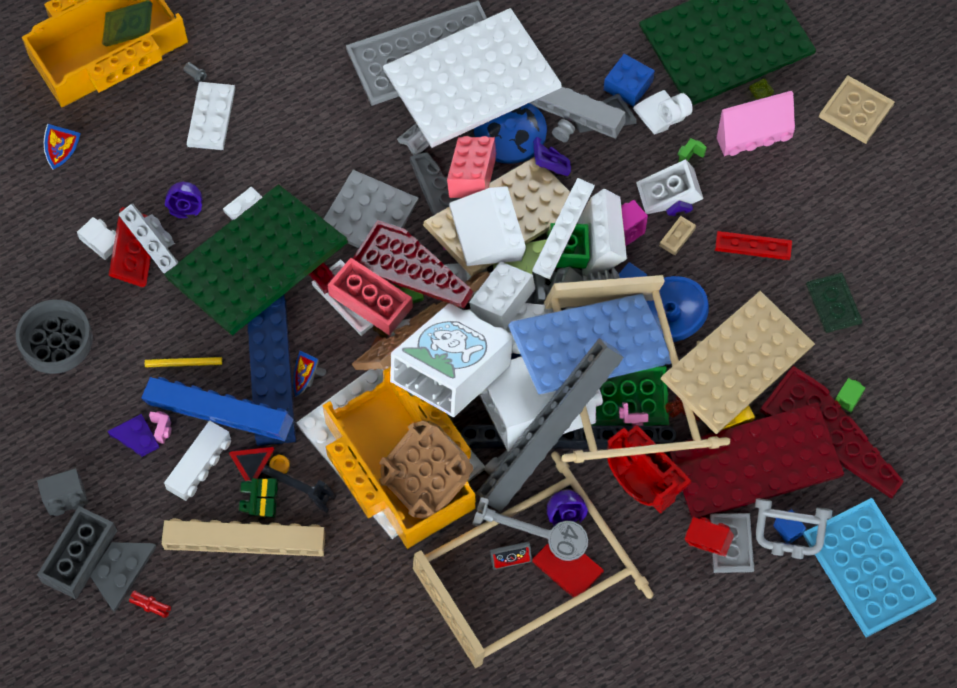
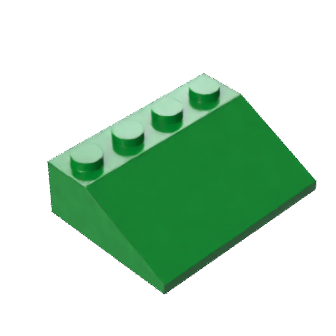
(642, 392)

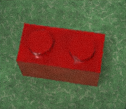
(709, 536)

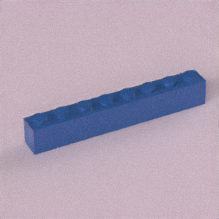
(217, 408)

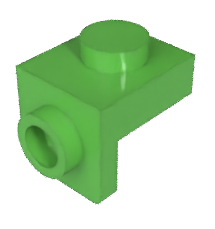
(691, 147)

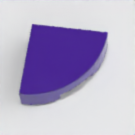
(679, 207)

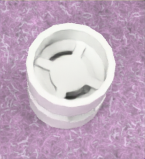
(675, 108)

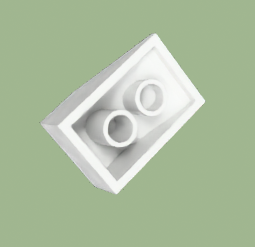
(668, 187)

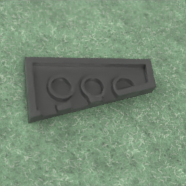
(432, 182)

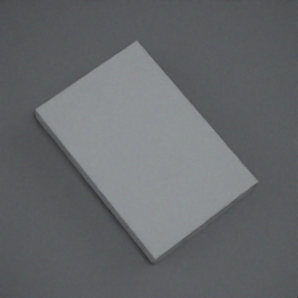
(740, 553)

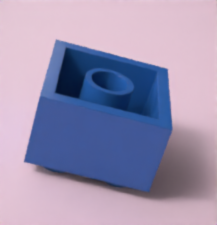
(629, 80)

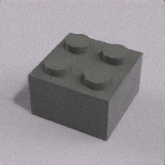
(62, 492)

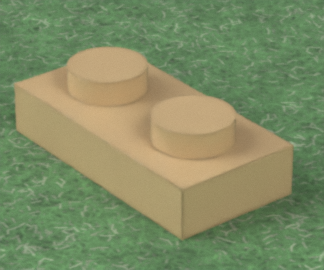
(677, 235)

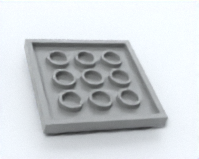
(366, 201)

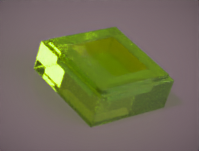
(761, 89)

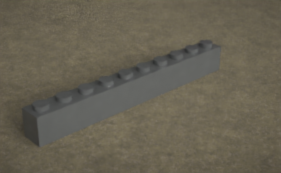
(550, 424)

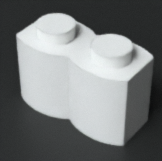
(97, 237)

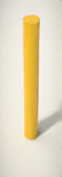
(183, 362)

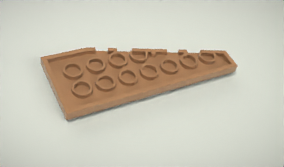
(380, 354)

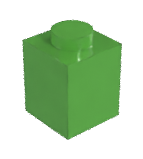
(850, 394)

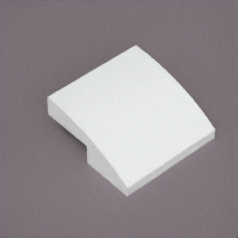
(649, 114)

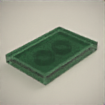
(127, 23)
(834, 302)

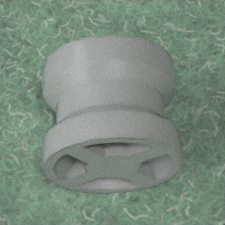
(563, 130)

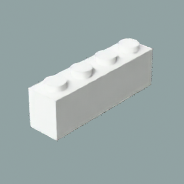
(198, 460)

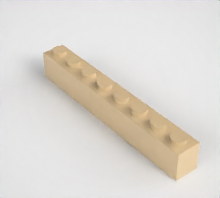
(243, 538)

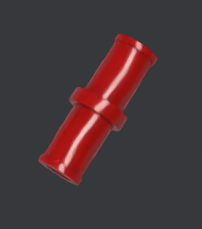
(150, 604)

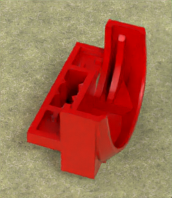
(646, 477)

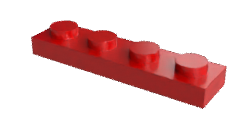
(753, 245)

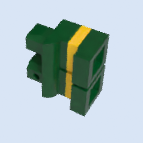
(260, 506)

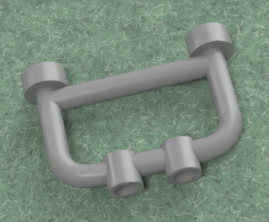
(779, 548)

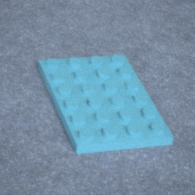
(870, 568)

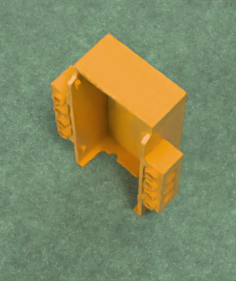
(71, 51)
(370, 430)

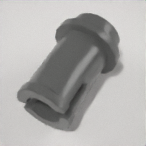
(198, 74)

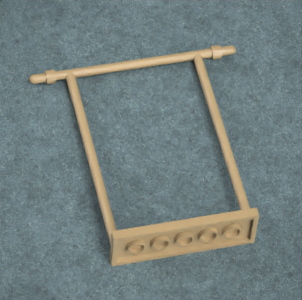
(596, 291)
(454, 617)

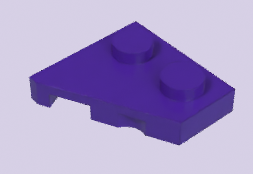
(551, 158)
(135, 435)

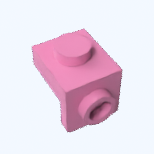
(634, 418)
(163, 428)

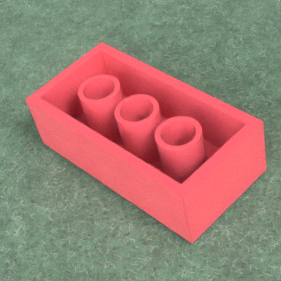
(471, 166)
(370, 296)

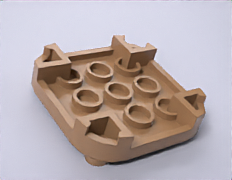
(425, 469)

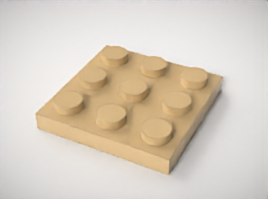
(856, 109)

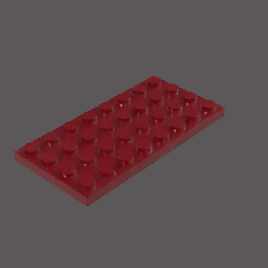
(760, 461)

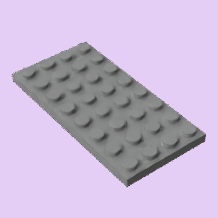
(375, 52)

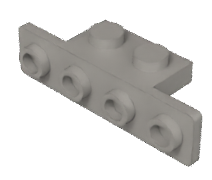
(151, 236)

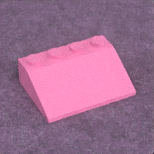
(756, 124)

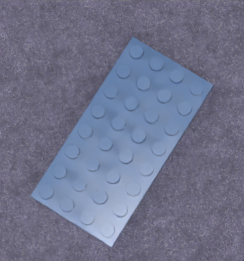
(560, 340)

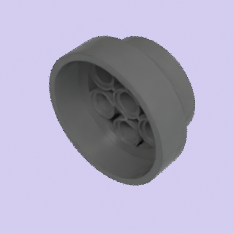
(36, 325)

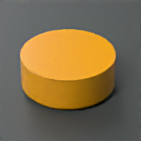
(280, 463)

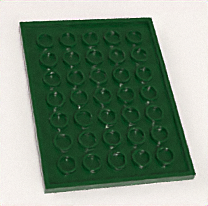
(724, 43)
(255, 259)

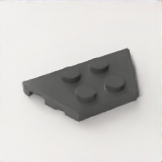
(120, 569)

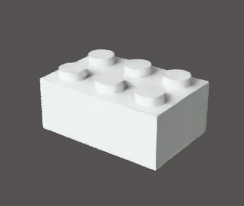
(502, 295)

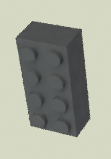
(77, 552)

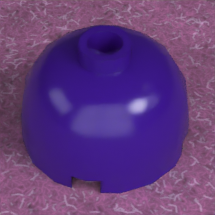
(182, 197)
(566, 506)

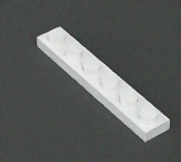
(563, 228)

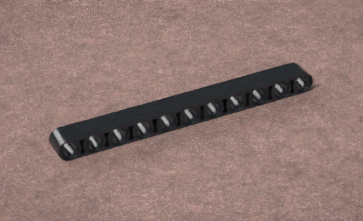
(578, 441)

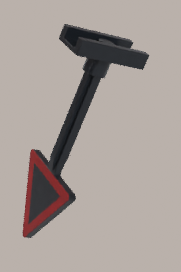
(254, 463)

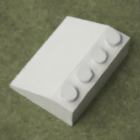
(488, 227)
(606, 232)

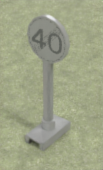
(566, 539)

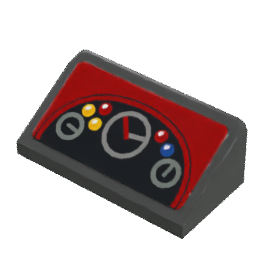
(510, 555)

